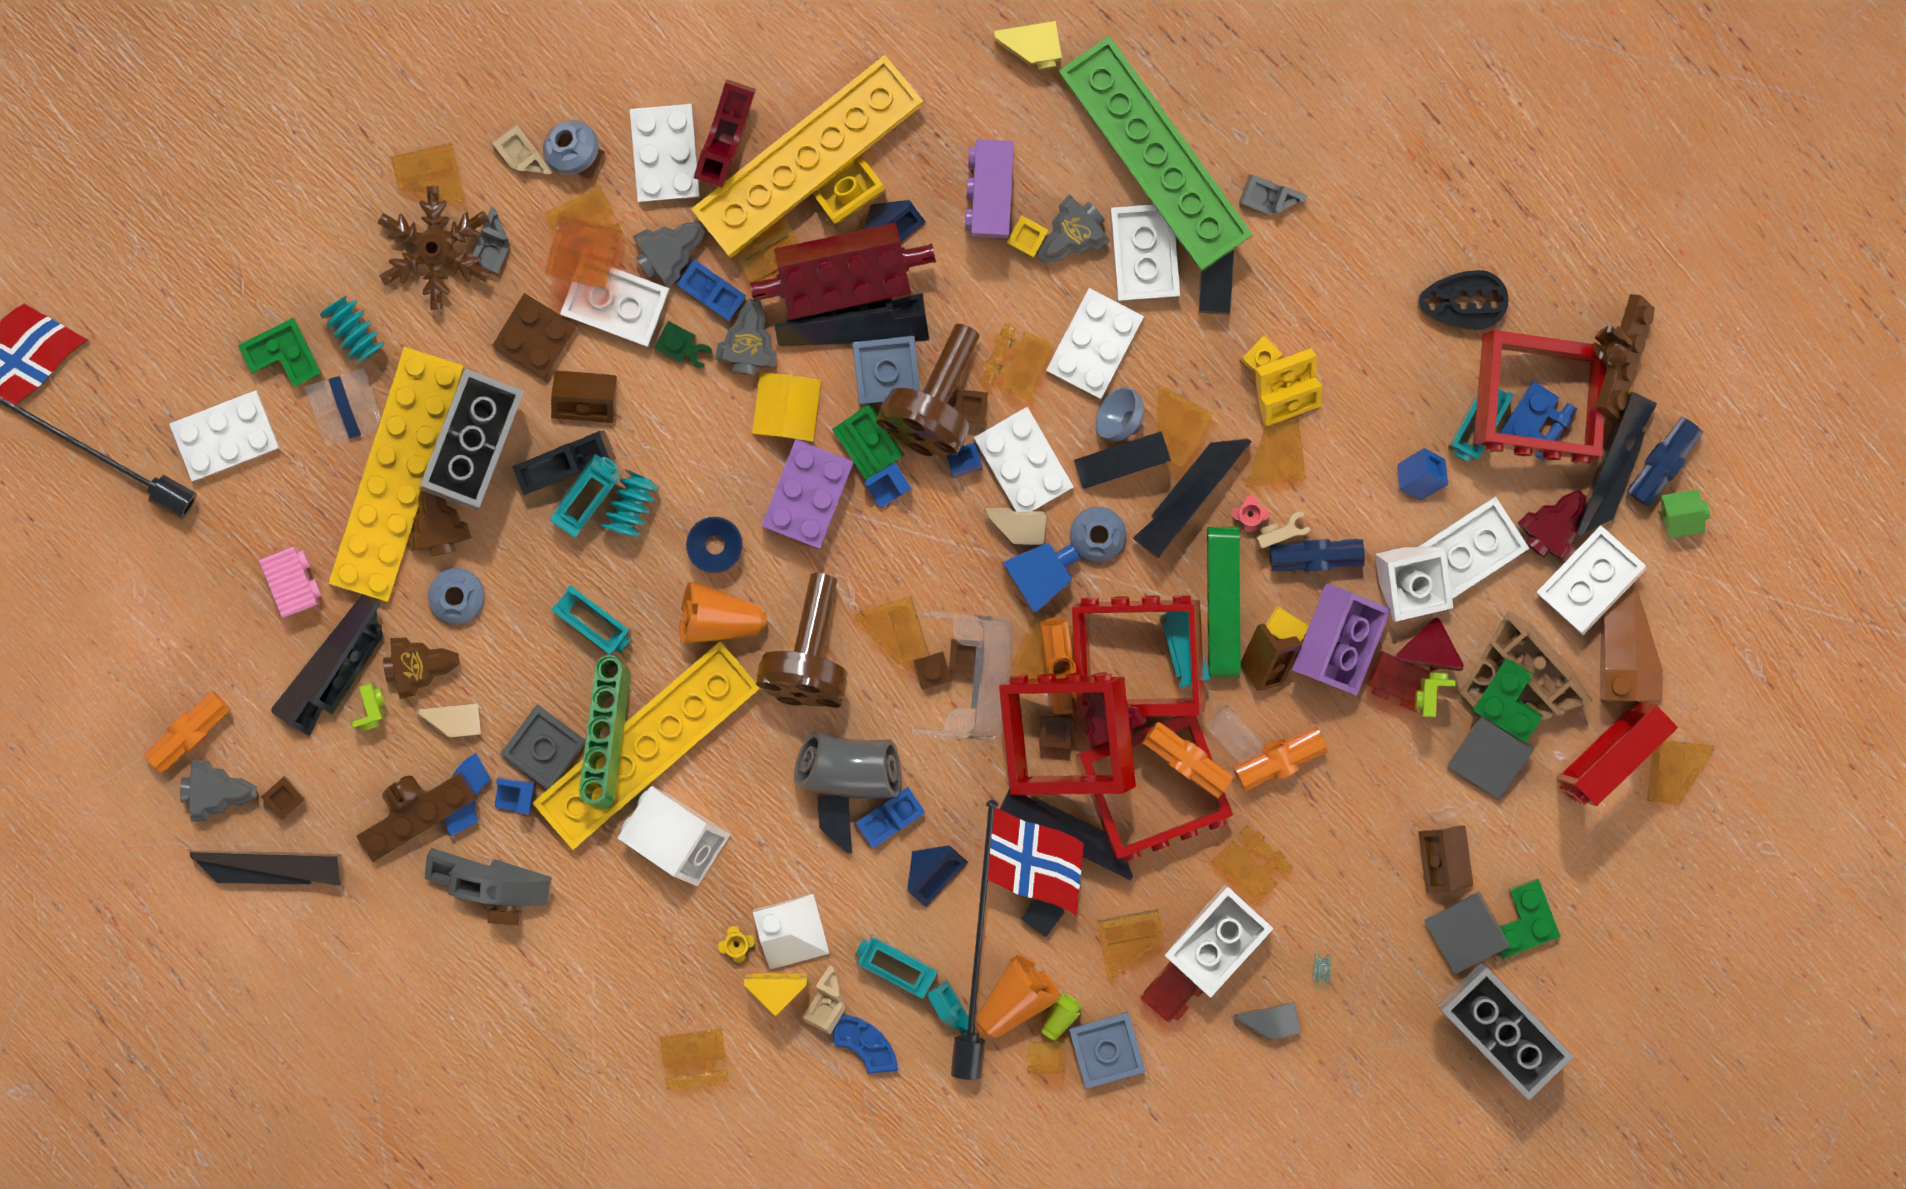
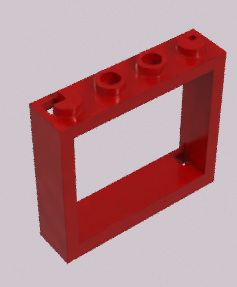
(1488, 388)
(1152, 603)
(1118, 733)
(1616, 753)
(1159, 840)

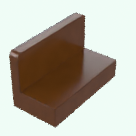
(583, 396)
(1269, 660)
(1446, 859)

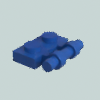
(1532, 412)

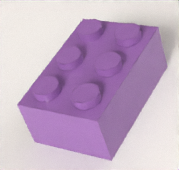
(990, 189)
(807, 493)
(1341, 639)

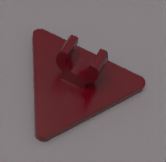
(1431, 648)

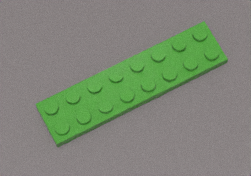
(1155, 153)

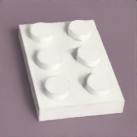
(664, 153)
(1144, 254)
(626, 309)
(1094, 343)
(224, 436)
(1023, 462)
(1478, 545)
(1591, 580)

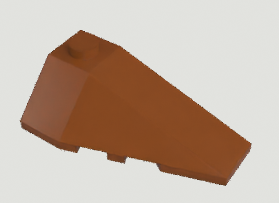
(1628, 653)

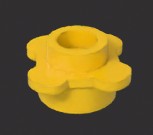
(745, 943)

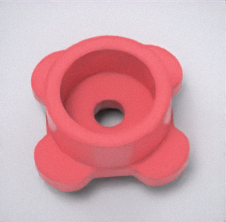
(1259, 514)

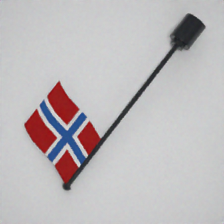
(29, 353)
(1033, 864)

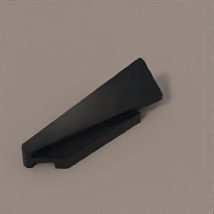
(858, 323)
(1616, 464)
(1189, 494)
(331, 668)
(1095, 842)
(270, 867)

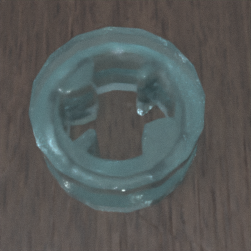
(1321, 968)

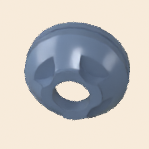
(575, 156)
(1115, 413)
(1081, 530)
(471, 588)

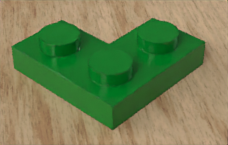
(285, 344)
(1501, 704)
(1535, 919)

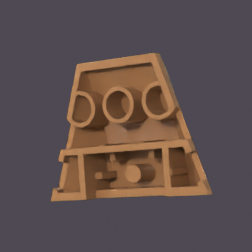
(1554, 683)

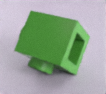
(1684, 513)

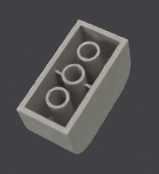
(471, 440)
(1504, 1031)

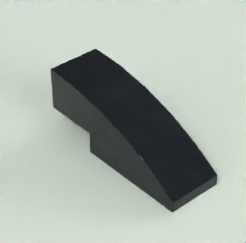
(1217, 286)
(1122, 460)
(562, 462)

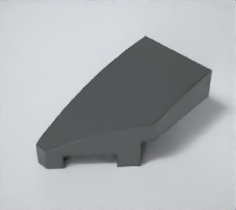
(1268, 196)
(492, 244)
(1272, 1021)

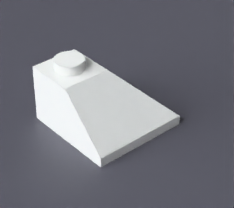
(1414, 581)
(790, 931)

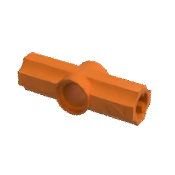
(1058, 648)
(187, 732)
(1280, 758)
(1187, 760)

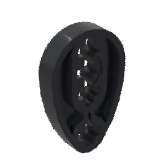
(1470, 317)

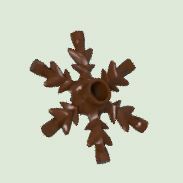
(444, 253)

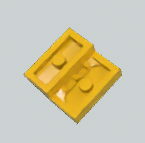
(1288, 387)

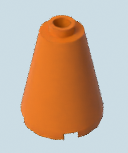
(717, 615)
(1016, 998)

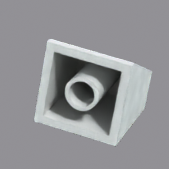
(673, 836)

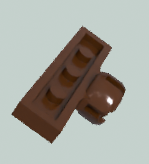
(1621, 353)
(414, 812)

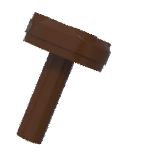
(924, 417)
(803, 675)

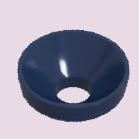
(697, 541)

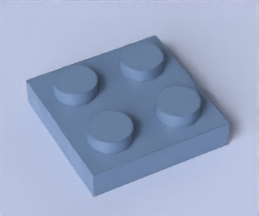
(885, 366)
(1107, 1050)

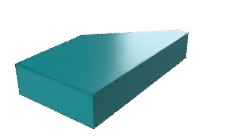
(948, 1006)

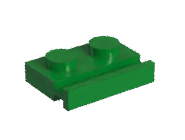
(867, 442)

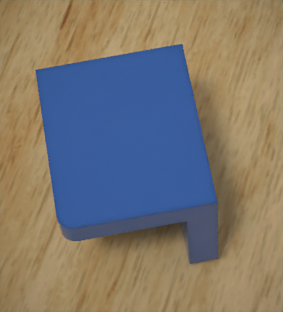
(1422, 474)
(887, 485)
(515, 795)

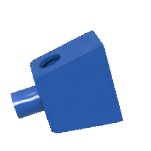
(1041, 572)

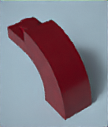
(725, 134)

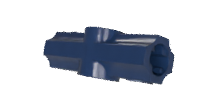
(1665, 461)
(1317, 555)

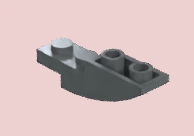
(486, 884)

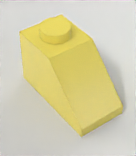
(1032, 44)

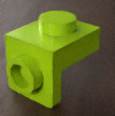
(1427, 698)
(373, 701)

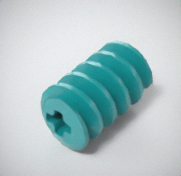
(352, 330)
(631, 504)

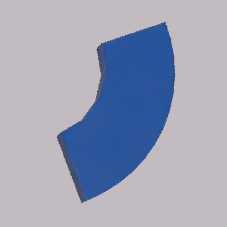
(477, 777)
(866, 1042)

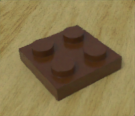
(534, 335)

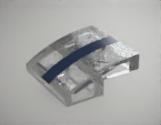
(344, 407)

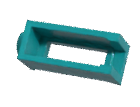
(1464, 450)
(602, 470)
(616, 642)
(1178, 642)
(867, 951)

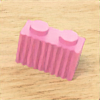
(290, 581)

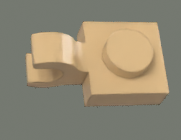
(1273, 534)

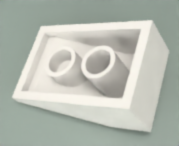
(1218, 940)

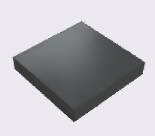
(543, 747)
(1490, 757)
(1467, 932)

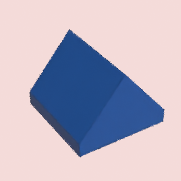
(965, 461)

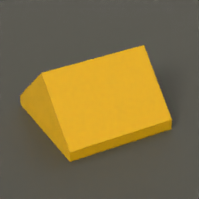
(849, 191)
(786, 406)
(775, 989)

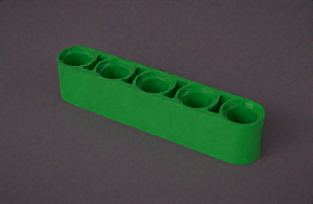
(1223, 602)
(611, 745)

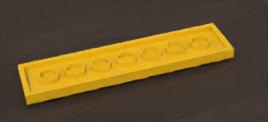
(807, 156)
(394, 469)
(653, 741)

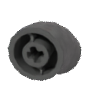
(848, 767)

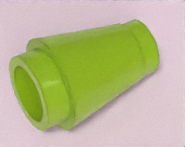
(1061, 1016)

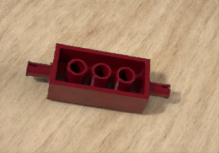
(842, 271)

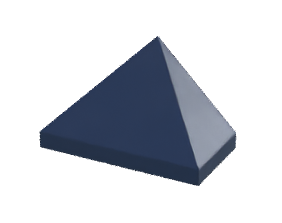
(901, 212)
(932, 871)

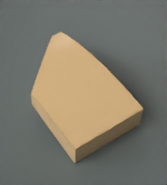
(520, 152)
(1019, 526)
(453, 720)
(828, 1003)

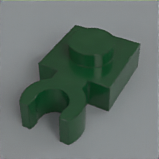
(678, 343)

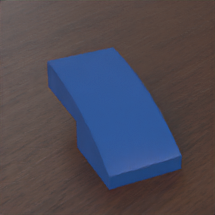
(710, 289)
(889, 818)

